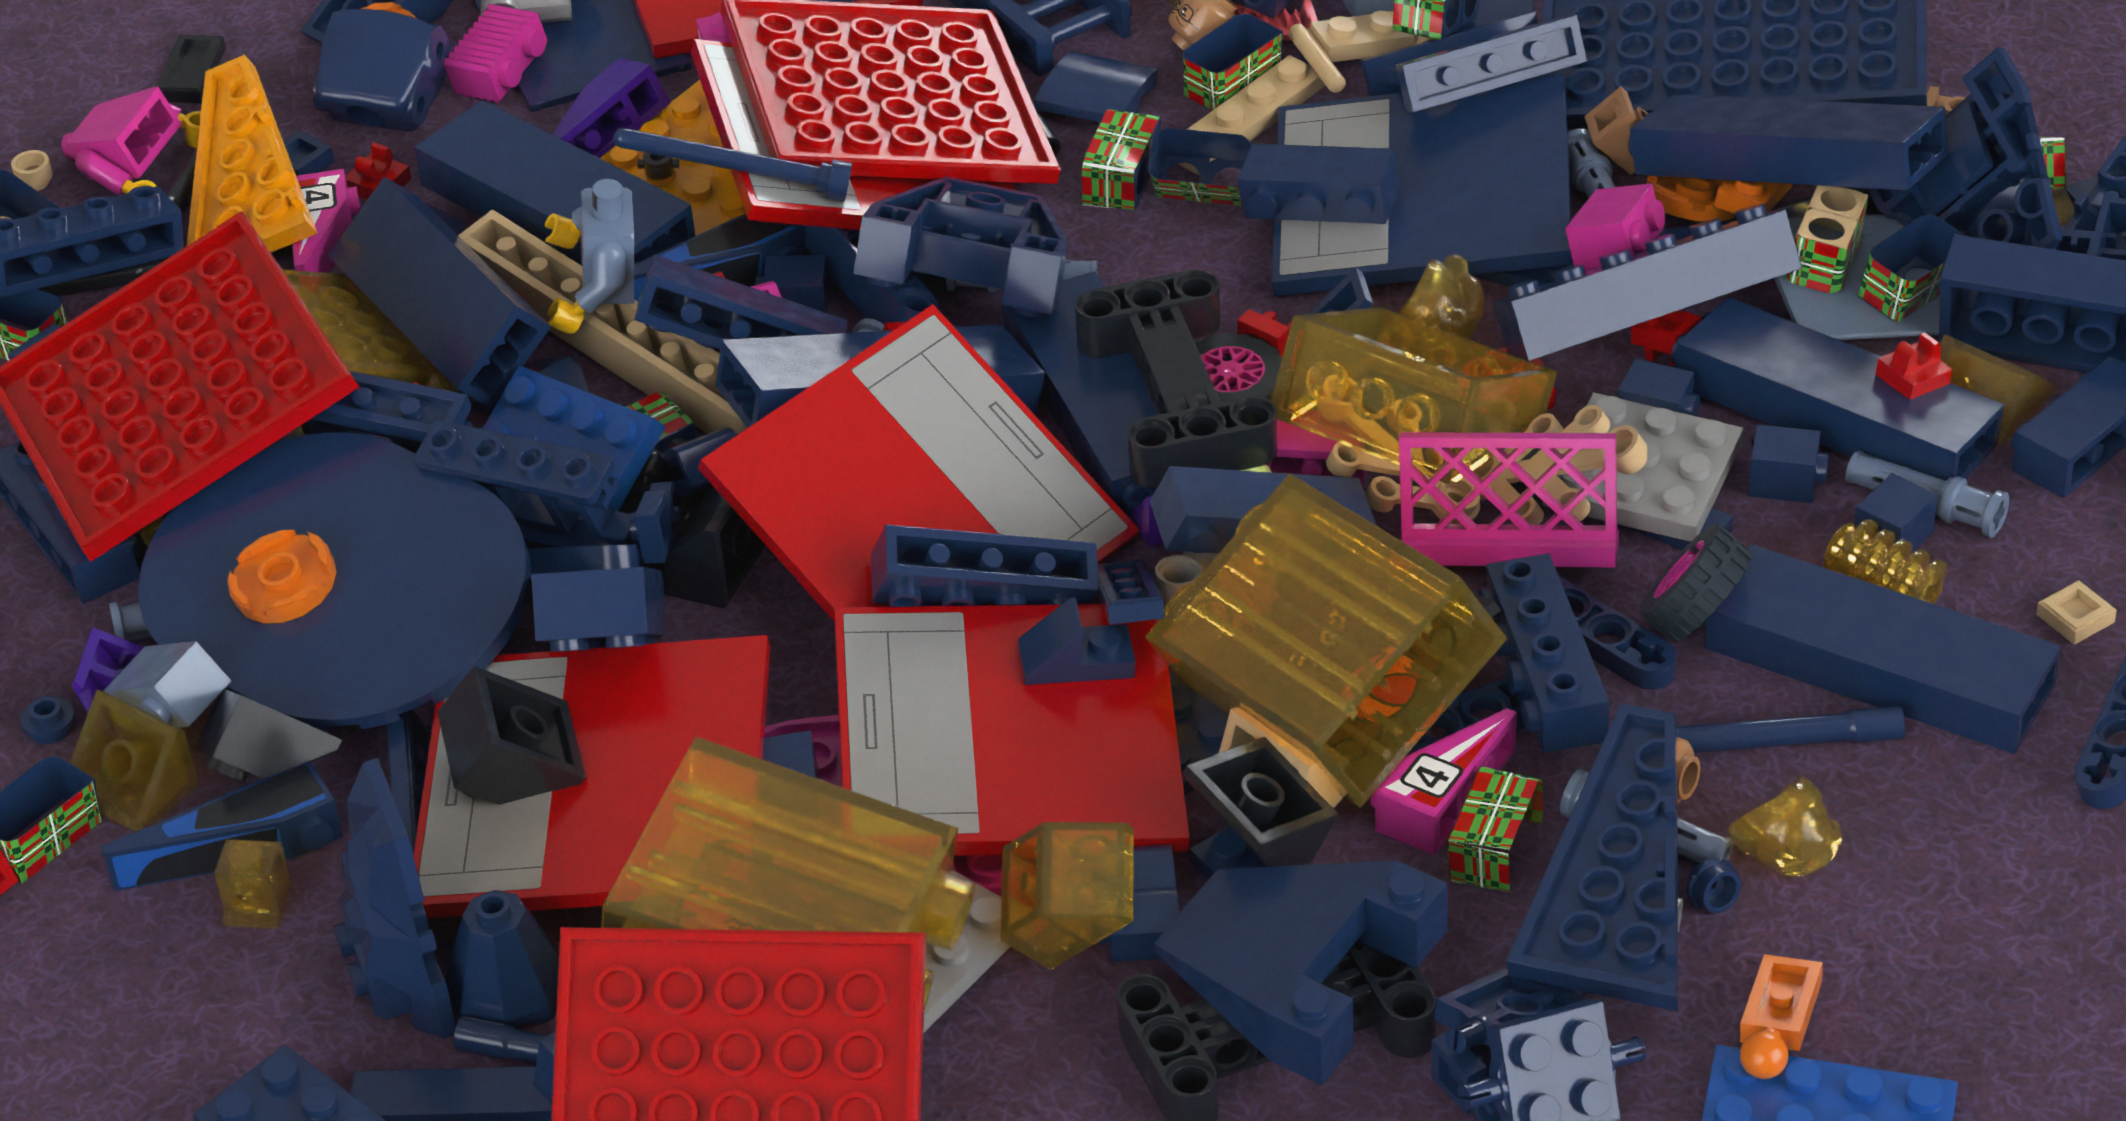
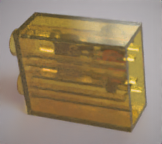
(1328, 635)
(786, 852)

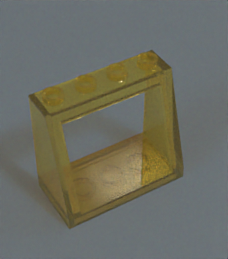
(1383, 374)

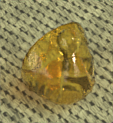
(1447, 297)
(1789, 831)

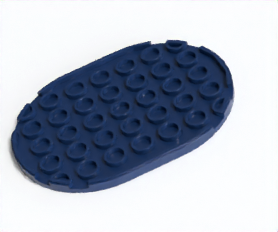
(418, 596)

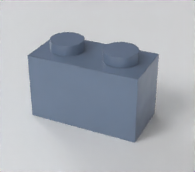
(170, 682)

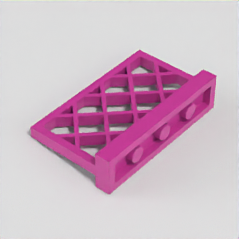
(1496, 542)

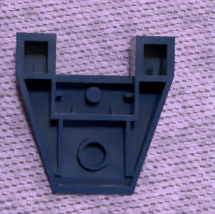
(968, 236)
(1272, 934)

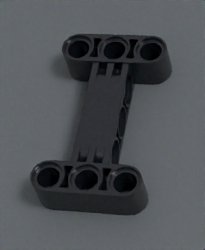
(1158, 325)
(1193, 1045)

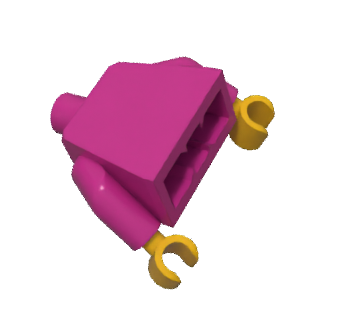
(125, 137)

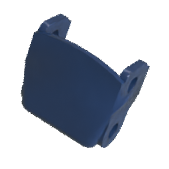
(380, 68)

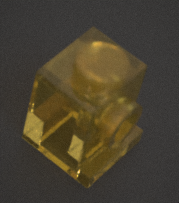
(253, 883)

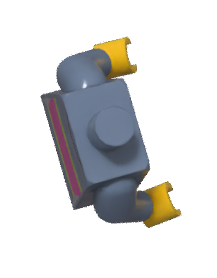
(606, 252)

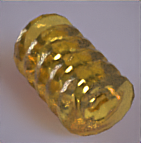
(1880, 561)

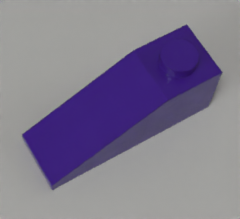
(617, 98)

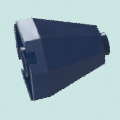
(503, 963)

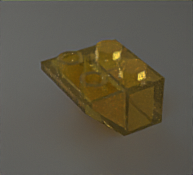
(1066, 888)

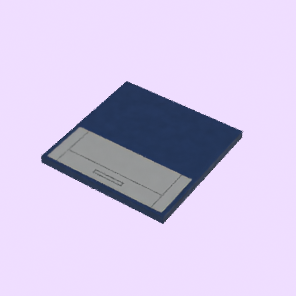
(1474, 182)

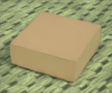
(2076, 612)

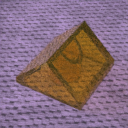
(1998, 380)
(136, 762)

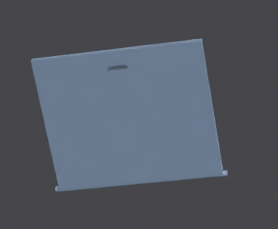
(1844, 313)

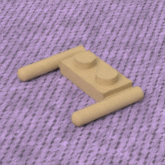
(1346, 40)

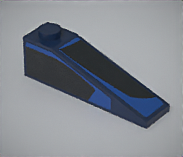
(733, 247)
(281, 808)

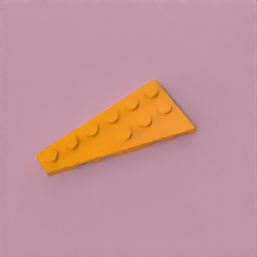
(244, 162)

